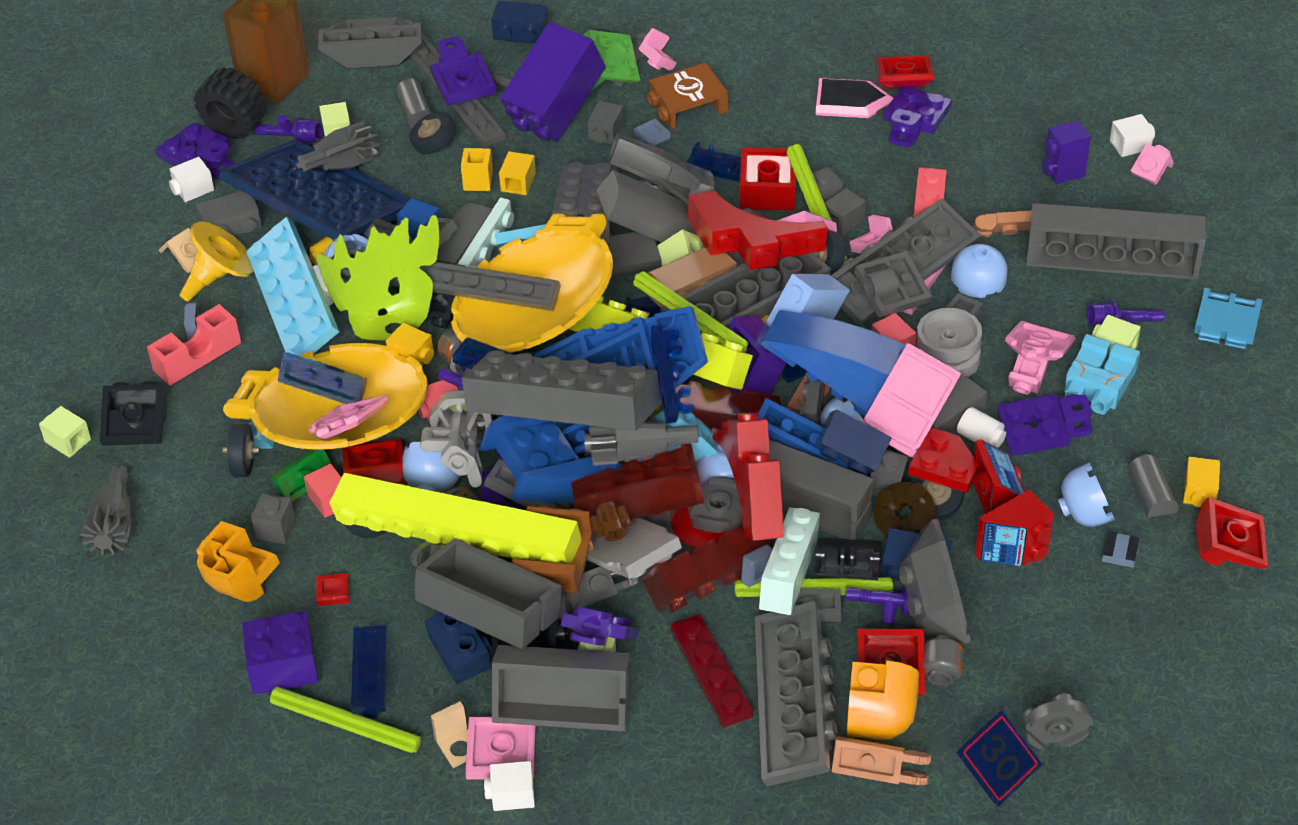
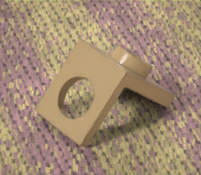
(182, 249)
(449, 727)

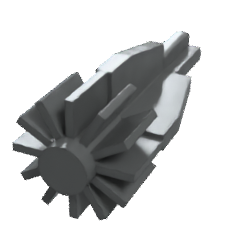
(341, 149)
(652, 437)
(108, 514)

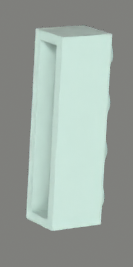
(789, 561)

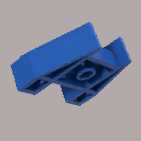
(539, 458)

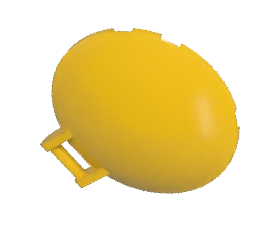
(563, 252)
(287, 411)

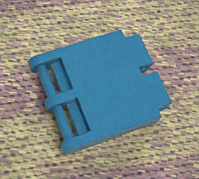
(1227, 320)

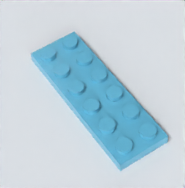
(292, 290)

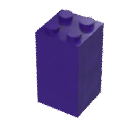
(553, 82)

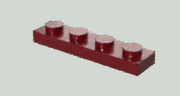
(711, 671)

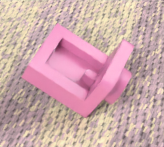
(652, 48)
(1152, 163)
(878, 228)
(1027, 375)

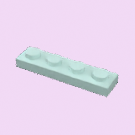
(485, 241)

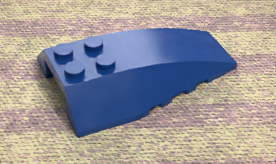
(630, 346)
(837, 353)

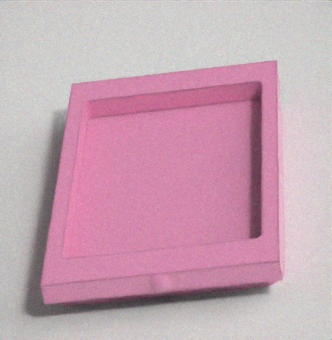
(911, 399)

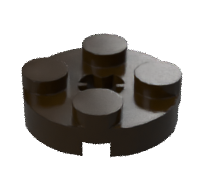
(898, 496)

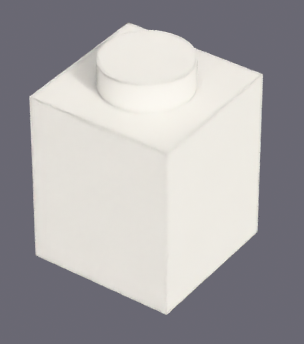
(1131, 135)
(191, 179)
(510, 786)

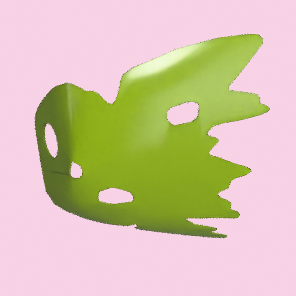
(372, 272)

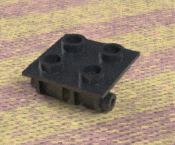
(847, 559)

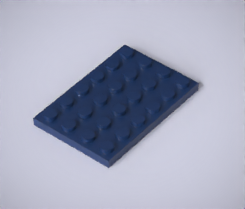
(319, 198)

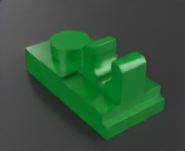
(290, 480)

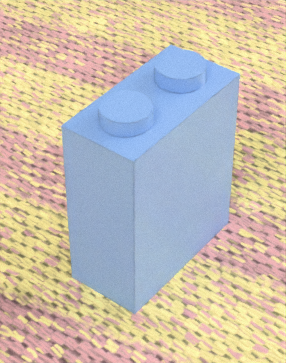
(811, 295)

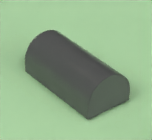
(412, 101)
(1152, 486)

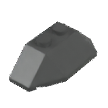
(370, 41)
(933, 586)

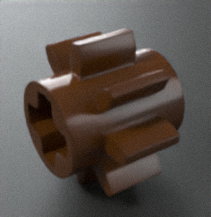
(611, 521)

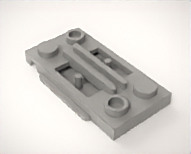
(636, 551)

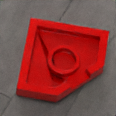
(944, 461)

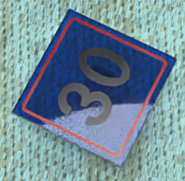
(999, 758)

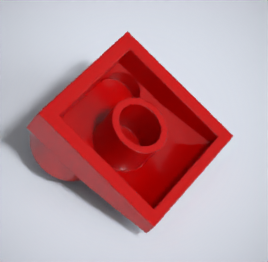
(904, 71)
(375, 460)
(1230, 535)
(893, 645)

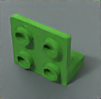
(617, 56)

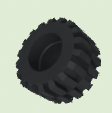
(230, 103)

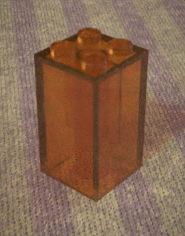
(268, 44)

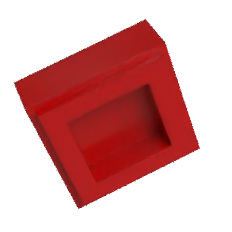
(332, 589)

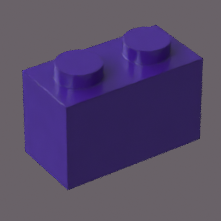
(1066, 152)

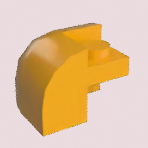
(233, 564)
(881, 700)

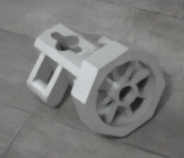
(456, 436)

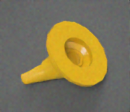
(216, 256)

